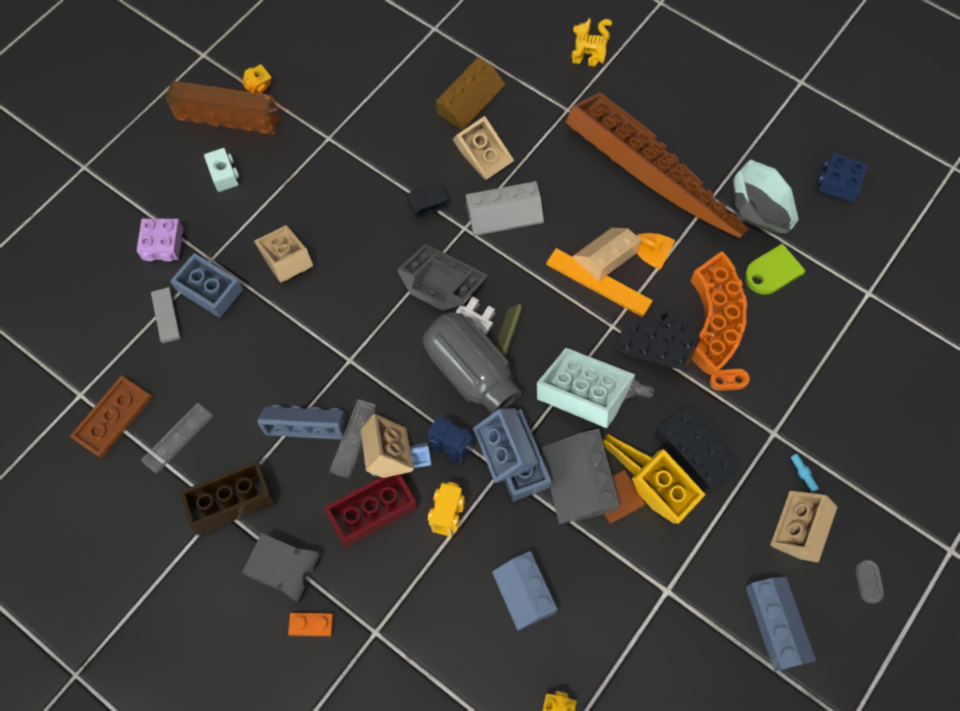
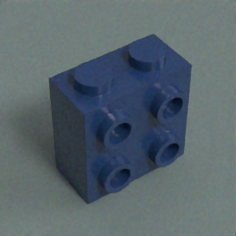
(842, 177)
(450, 440)

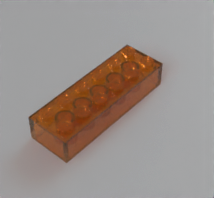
(223, 107)

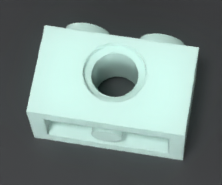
(223, 178)

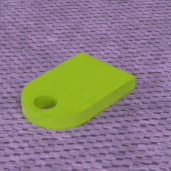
(774, 270)

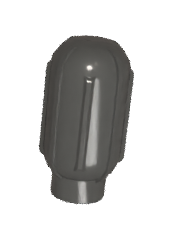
(471, 362)

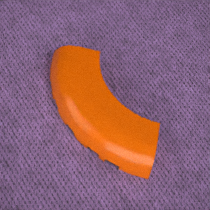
(723, 312)

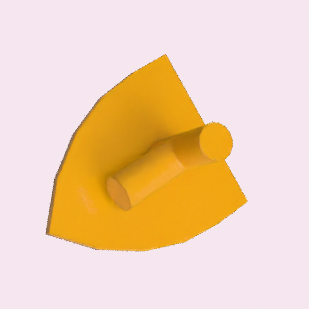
(654, 248)

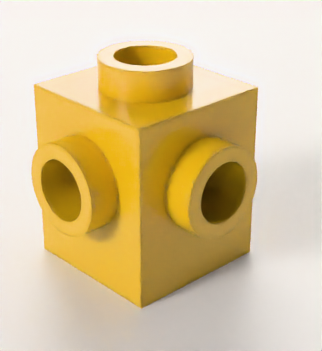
(256, 79)
(559, 702)

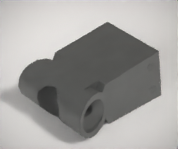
(280, 565)

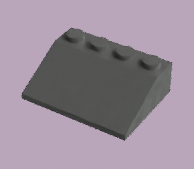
(580, 477)

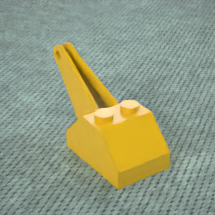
(659, 480)

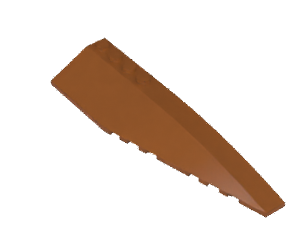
(648, 160)

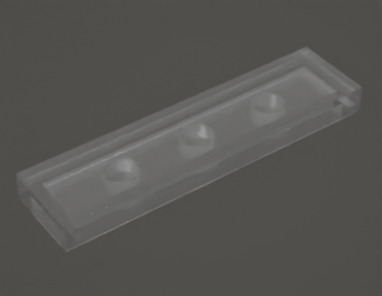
(176, 438)
(352, 440)

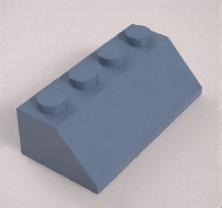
(302, 422)
(780, 623)

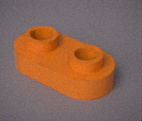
(728, 380)

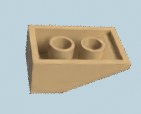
(483, 148)
(284, 253)

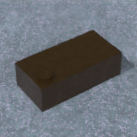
(227, 498)

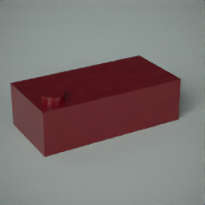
(370, 509)

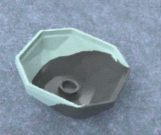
(764, 198)

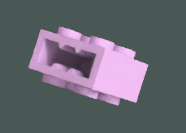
(160, 239)

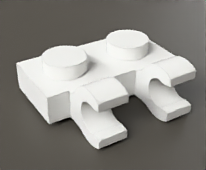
(484, 321)

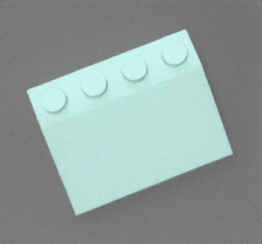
(584, 387)

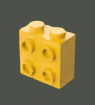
(448, 503)

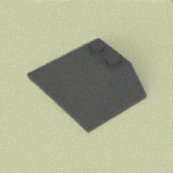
(440, 278)

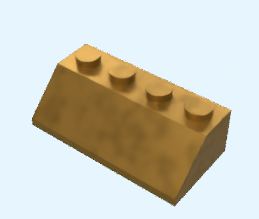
(470, 94)

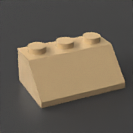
(608, 252)
(386, 447)
(804, 525)

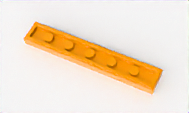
(606, 287)

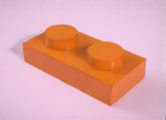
(310, 624)

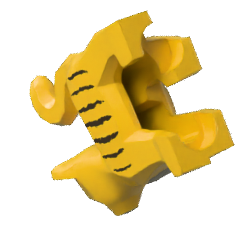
(591, 43)

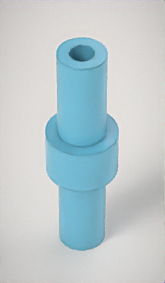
(804, 473)

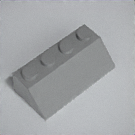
(504, 208)

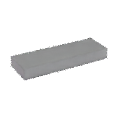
(165, 315)

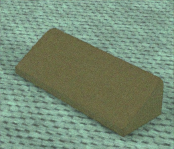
(508, 329)

